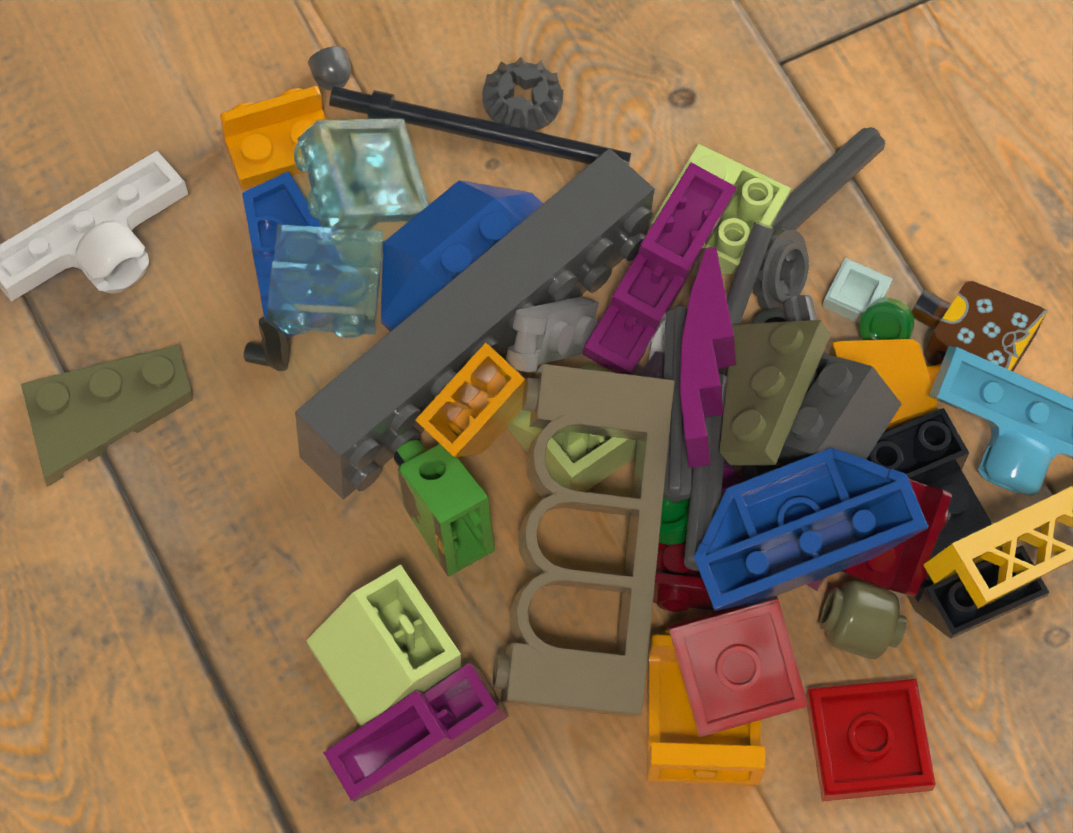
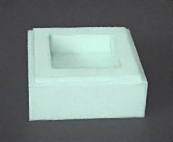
(855, 290)

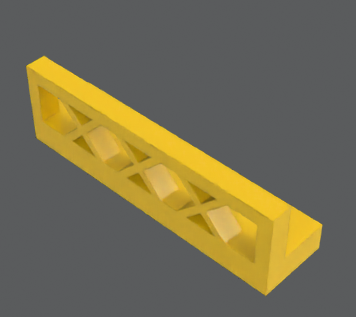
(998, 546)

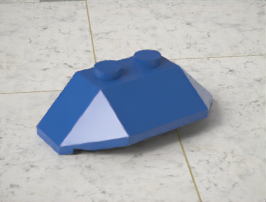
(445, 242)
(804, 526)

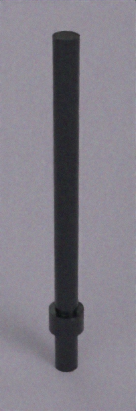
(383, 106)

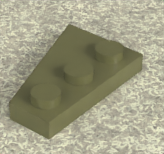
(768, 387)
(96, 405)

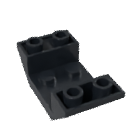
(934, 456)

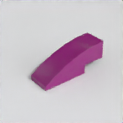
(416, 732)

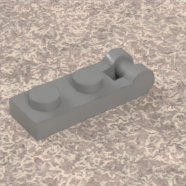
(551, 332)

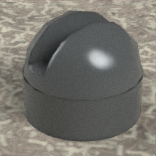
(330, 67)

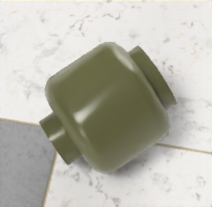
(862, 619)

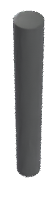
(748, 270)

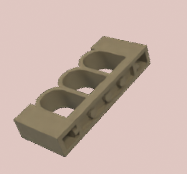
(609, 406)

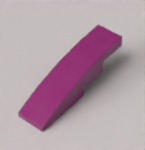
(659, 270)
(705, 348)

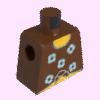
(981, 323)

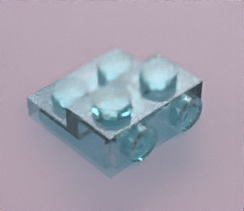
(360, 172)
(325, 280)

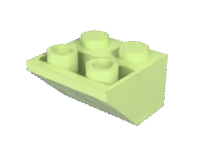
(755, 200)
(575, 458)
(383, 646)

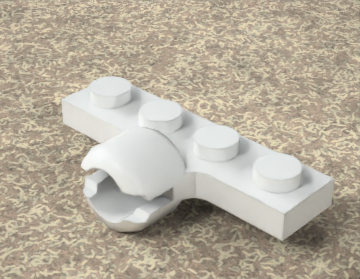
(94, 232)

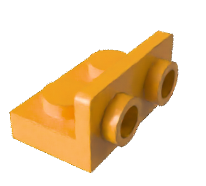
(265, 134)

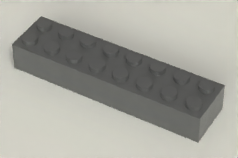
(545, 259)

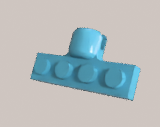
(1025, 418)

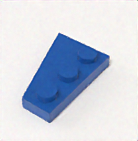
(265, 207)

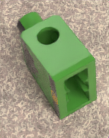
(445, 505)

